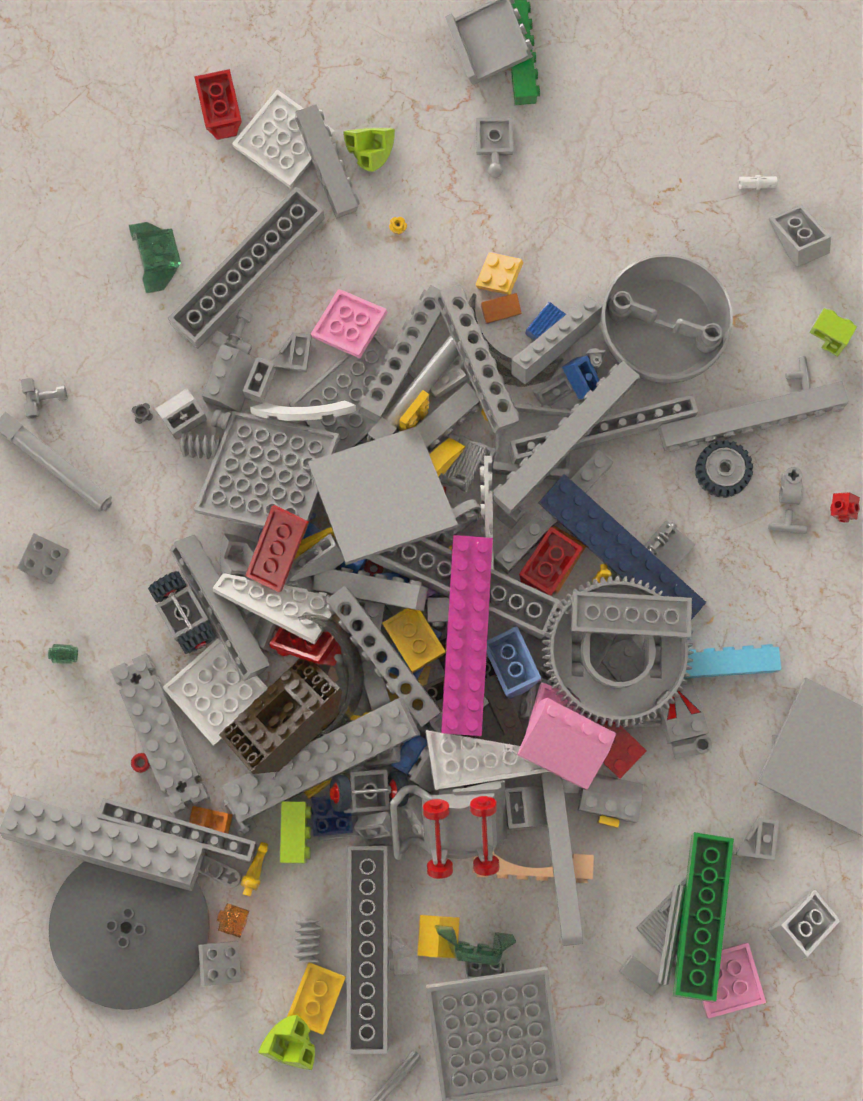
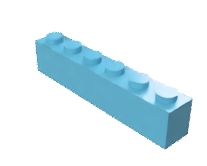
(734, 662)

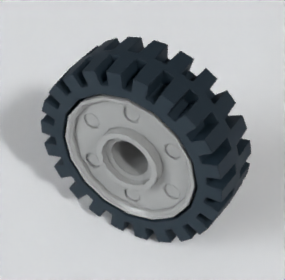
(732, 457)

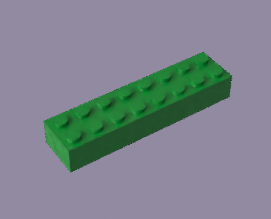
(703, 917)

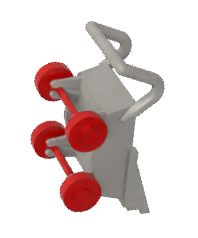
(457, 827)

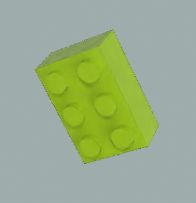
(295, 832)

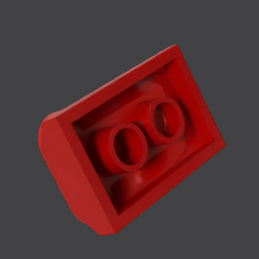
(219, 103)
(550, 562)
(321, 652)

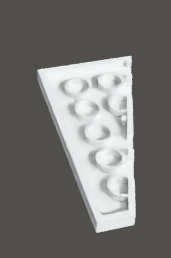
(469, 760)

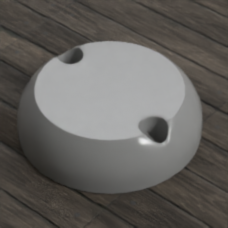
(666, 318)

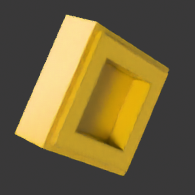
(608, 821)

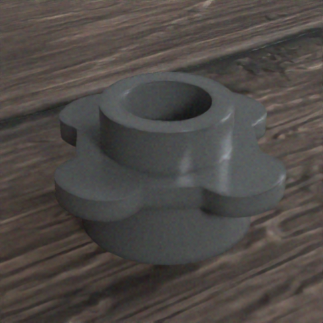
(142, 408)

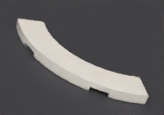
(302, 413)

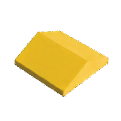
(431, 943)

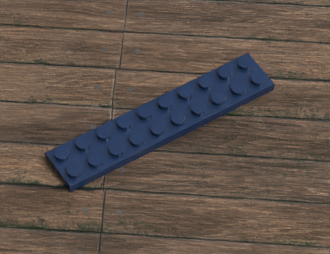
(612, 541)

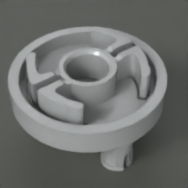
(464, 514)

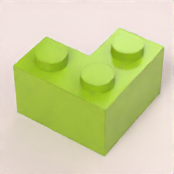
(833, 330)

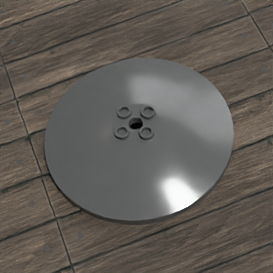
(122, 967)

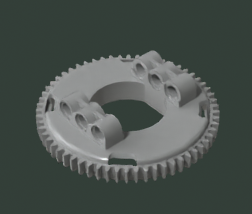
(609, 700)

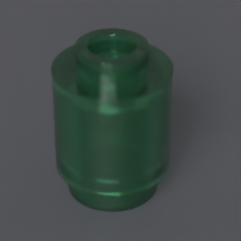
(63, 654)

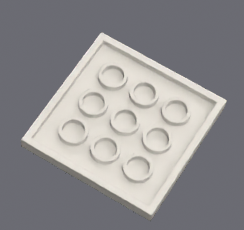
(275, 140)
(213, 691)

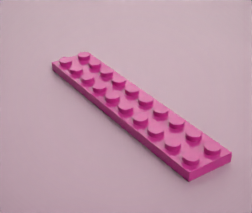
(467, 636)

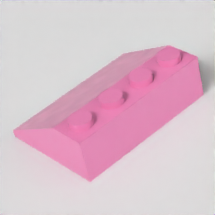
(566, 743)

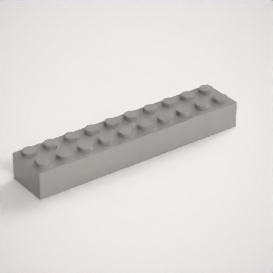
(246, 267)
(508, 600)
(323, 759)
(102, 842)
(367, 950)

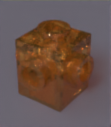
(232, 920)

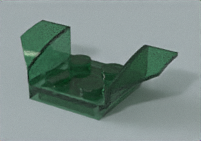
(157, 254)
(478, 954)

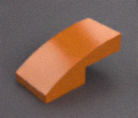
(211, 819)

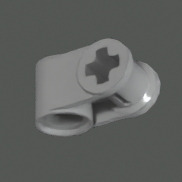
(790, 489)

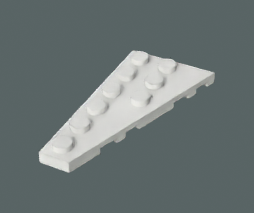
(486, 495)
(277, 607)

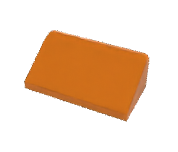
(501, 308)

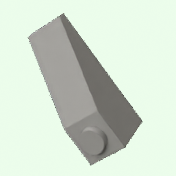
(317, 559)

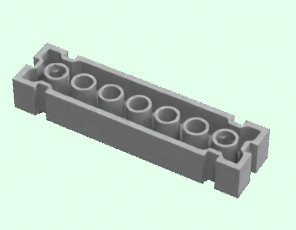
(159, 733)

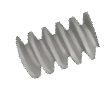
(201, 447)
(307, 941)

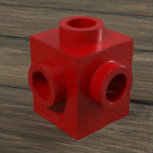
(845, 506)

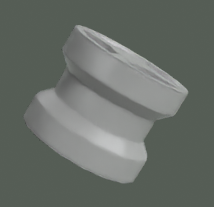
(220, 419)

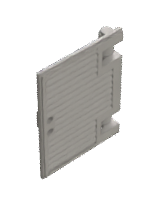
(465, 464)
(655, 924)

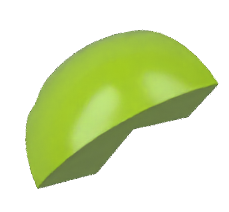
(370, 146)
(290, 1043)

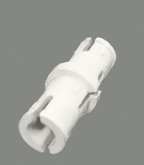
(757, 182)

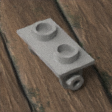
(596, 357)
(241, 827)

